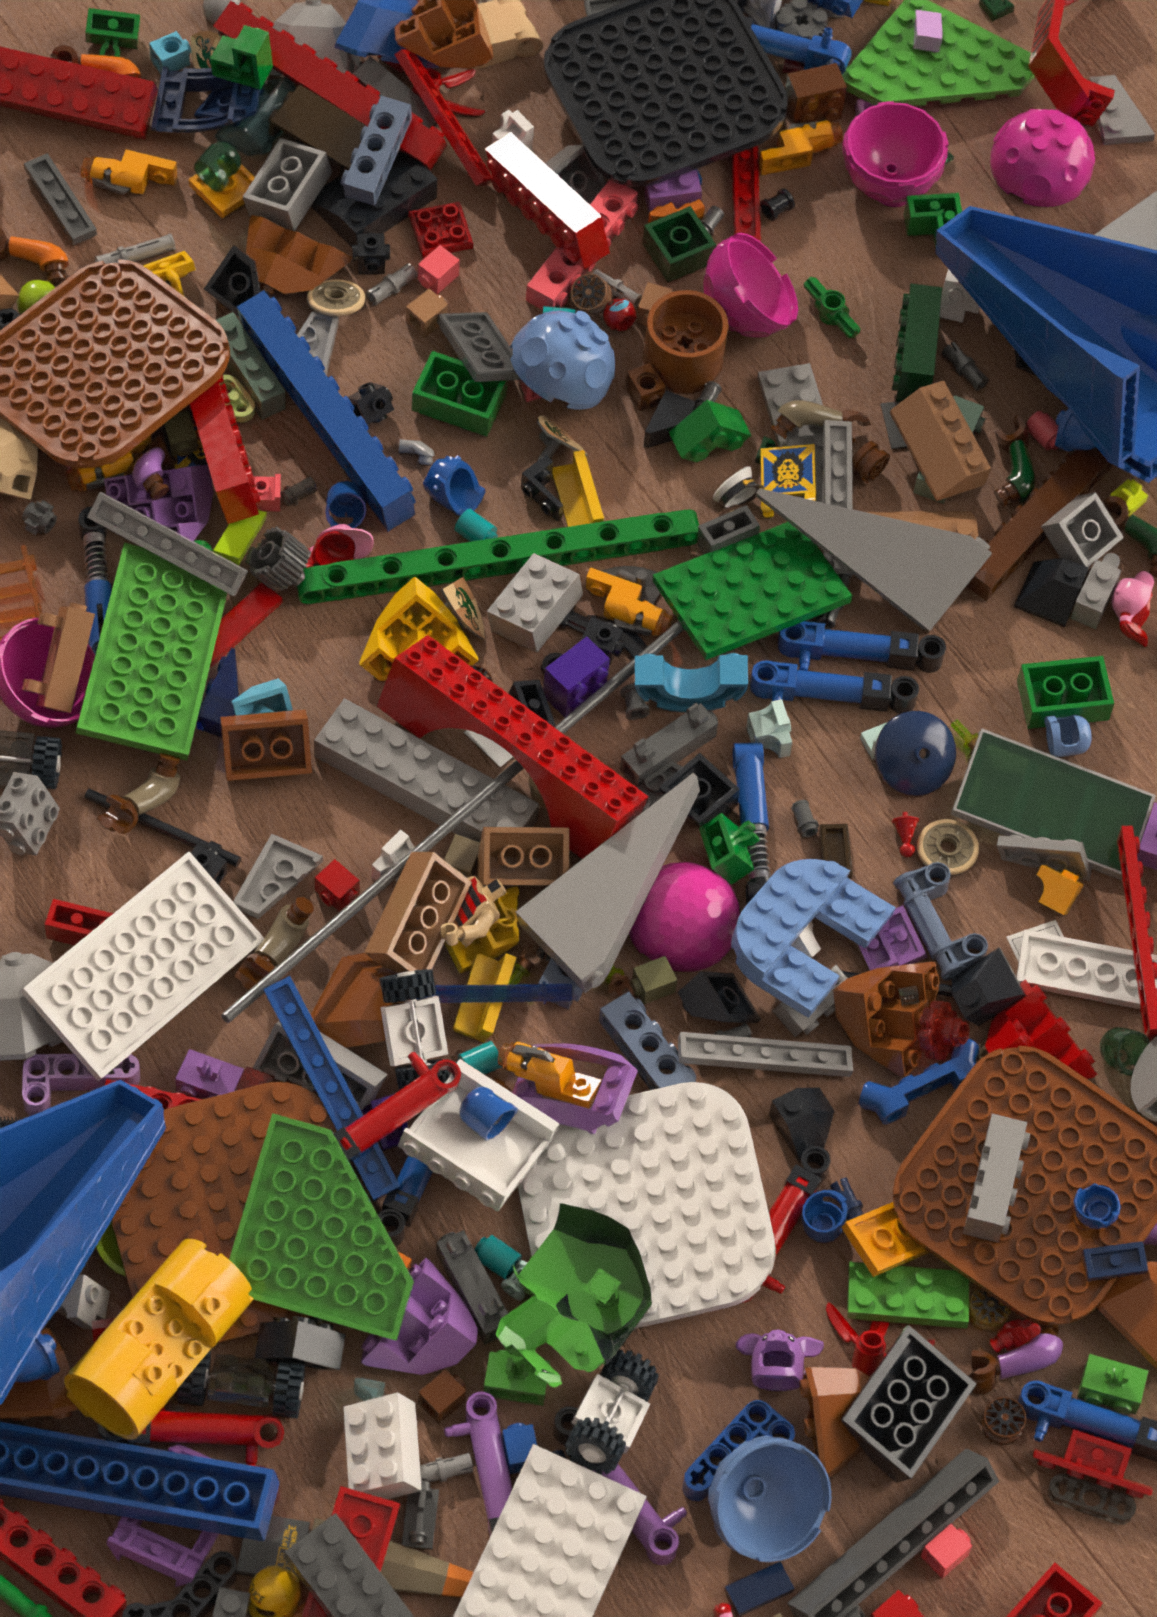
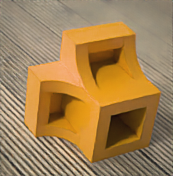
(1059, 888)

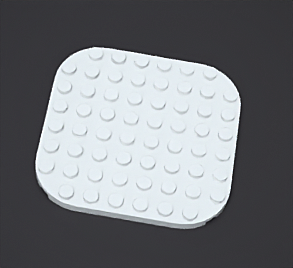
(683, 1185)

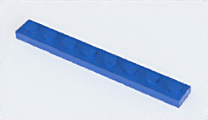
(327, 1081)

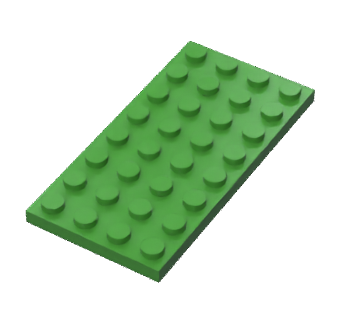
(152, 656)

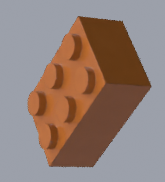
(266, 745)

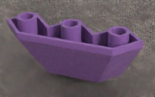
(181, 509)
(433, 1332)

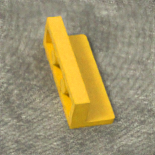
(577, 492)
(479, 1018)

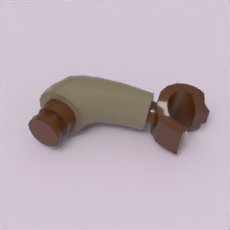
(803, 413)
(155, 791)
(278, 943)

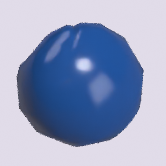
(1096, 1206)

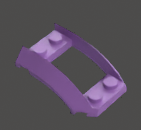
(610, 1096)
(159, 1552)

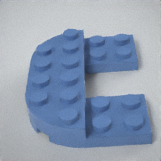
(784, 910)

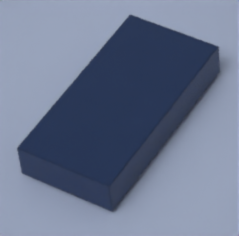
(759, 1589)

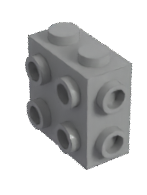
(26, 813)

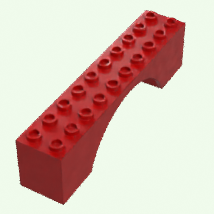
(438, 690)

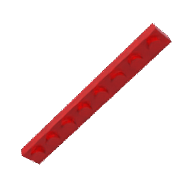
(1138, 926)

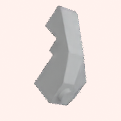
(318, 27)
(20, 1024)

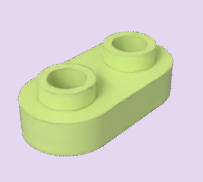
(239, 399)

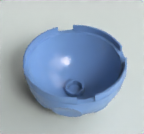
(564, 358)
(769, 1498)

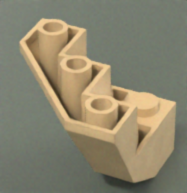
(17, 463)

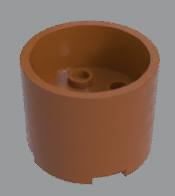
(686, 340)

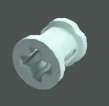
(512, 1285)

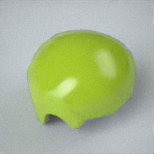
(32, 293)

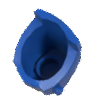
(453, 485)

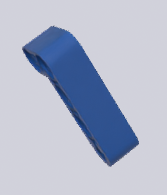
(723, 1446)

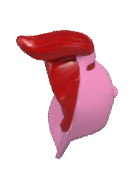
(340, 544)
(1132, 605)

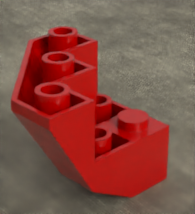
(1034, 1025)

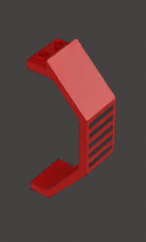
(1058, 74)

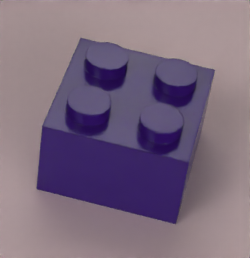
(575, 676)

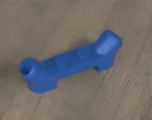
(893, 1102)

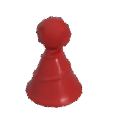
(905, 828)

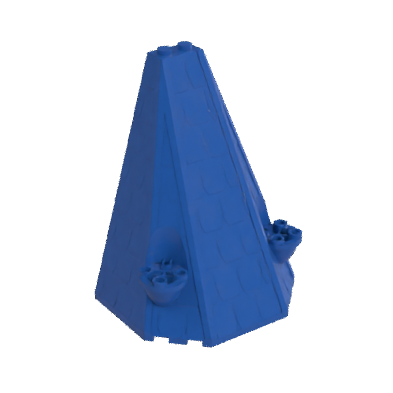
(1077, 317)
(57, 1196)

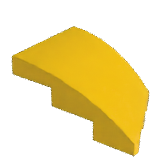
(499, 938)

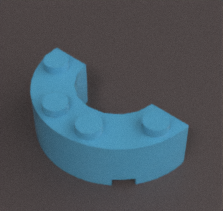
(681, 688)

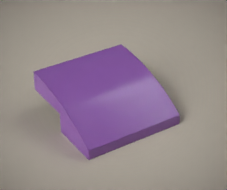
(894, 943)

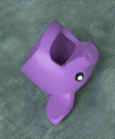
(778, 1358)

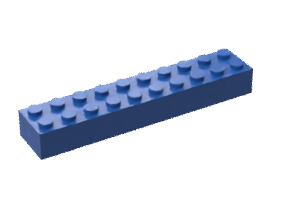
(327, 410)
(136, 1482)

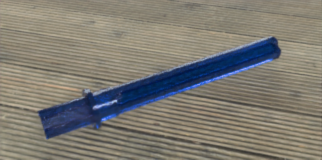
(503, 993)

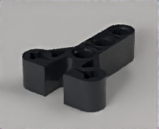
(186, 1600)

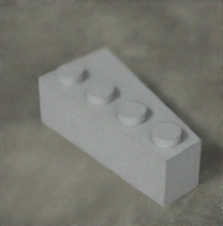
(282, 1062)
(995, 1178)

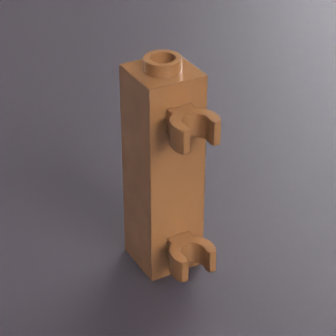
(64, 658)

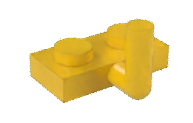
(172, 269)

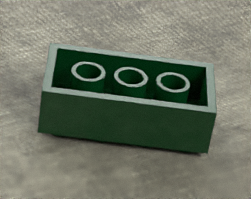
(916, 340)

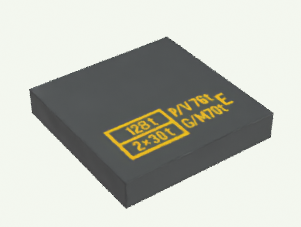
(280, 1537)

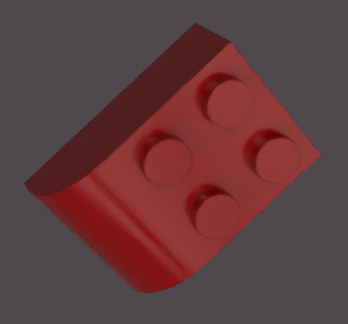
(1057, 1596)

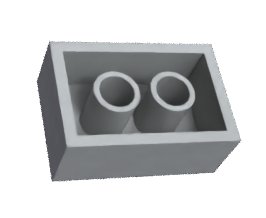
(287, 184)
(535, 602)

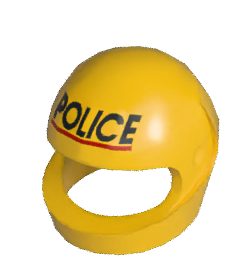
(276, 1591)

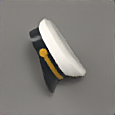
(737, 489)

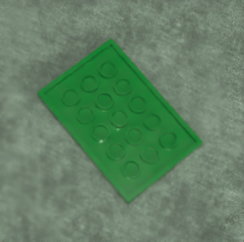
(751, 589)

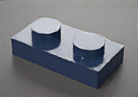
(1115, 1261)

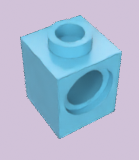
(170, 52)

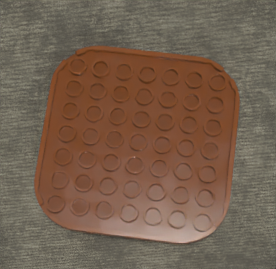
(105, 363)
(1074, 1141)
(201, 1182)

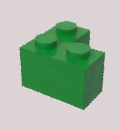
(243, 58)
(929, 212)
(708, 428)

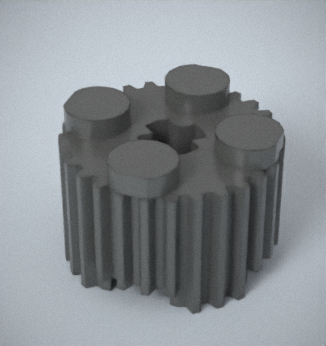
(801, 19)
(278, 560)

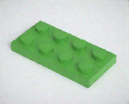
(908, 1296)

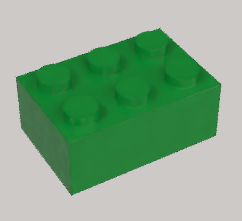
(452, 396)
(1065, 690)

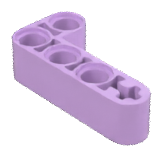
(80, 1079)

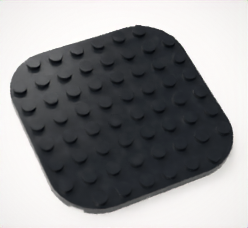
(664, 87)

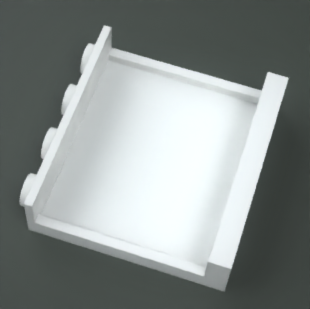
(477, 1165)

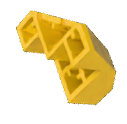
(406, 620)

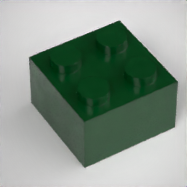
(678, 243)

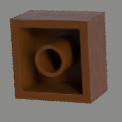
(815, 94)

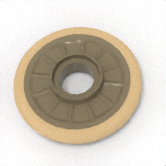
(322, 300)
(948, 831)

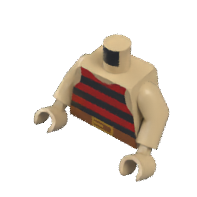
(475, 913)

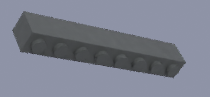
(896, 1538)

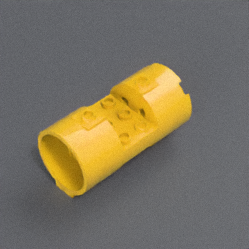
(158, 1339)

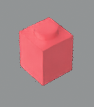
(438, 270)
(947, 1550)

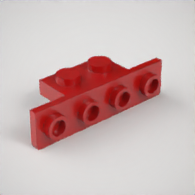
(1097, 1459)

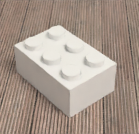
(383, 1446)

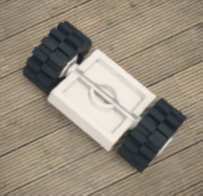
(413, 1024)
(611, 1412)

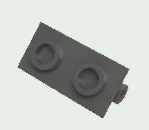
(420, 1518)

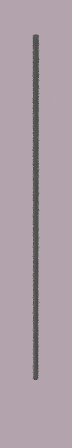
(437, 835)

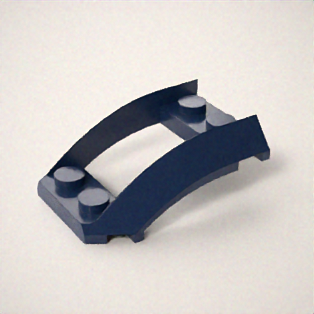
(172, 97)

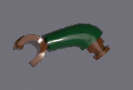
(1022, 477)
(1136, 528)

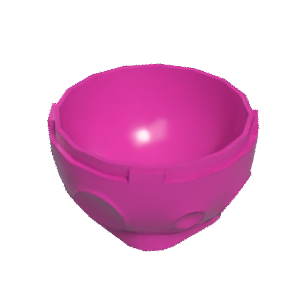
(896, 141)

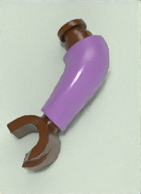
(150, 467)
(1035, 1355)

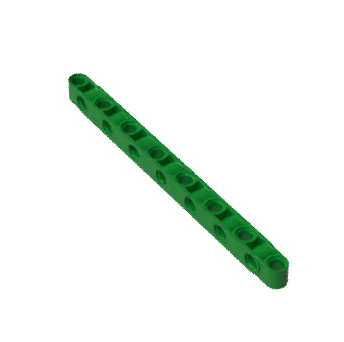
(478, 559)

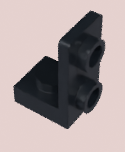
(533, 487)

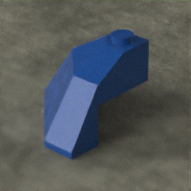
(372, 29)

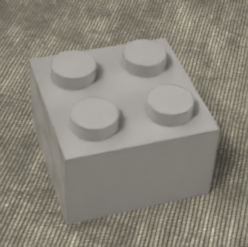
(1082, 530)

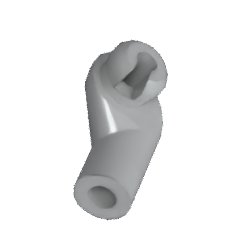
(417, 447)

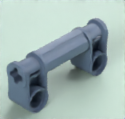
(918, 892)

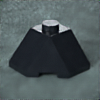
(234, 280)
(802, 1118)

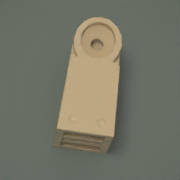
(509, 31)

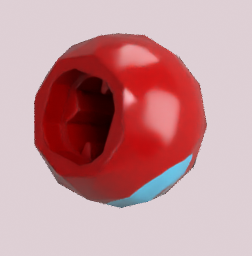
(619, 314)

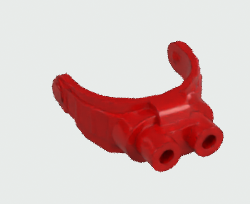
(1014, 1334)

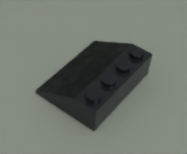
(405, 190)
(906, 1405)

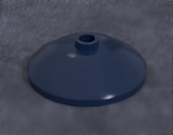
(899, 750)

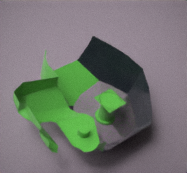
(584, 1294)

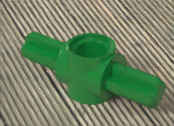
(832, 316)

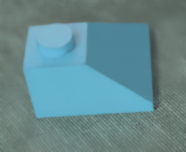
(263, 698)

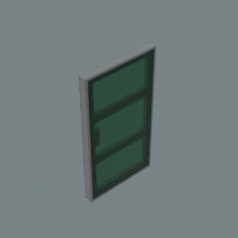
(1041, 795)

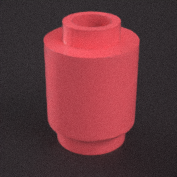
(1043, 429)

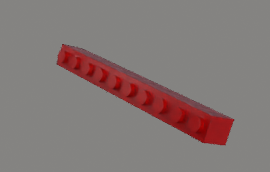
(329, 83)

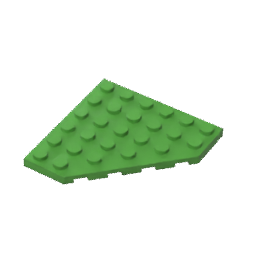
(967, 65)
(315, 1236)

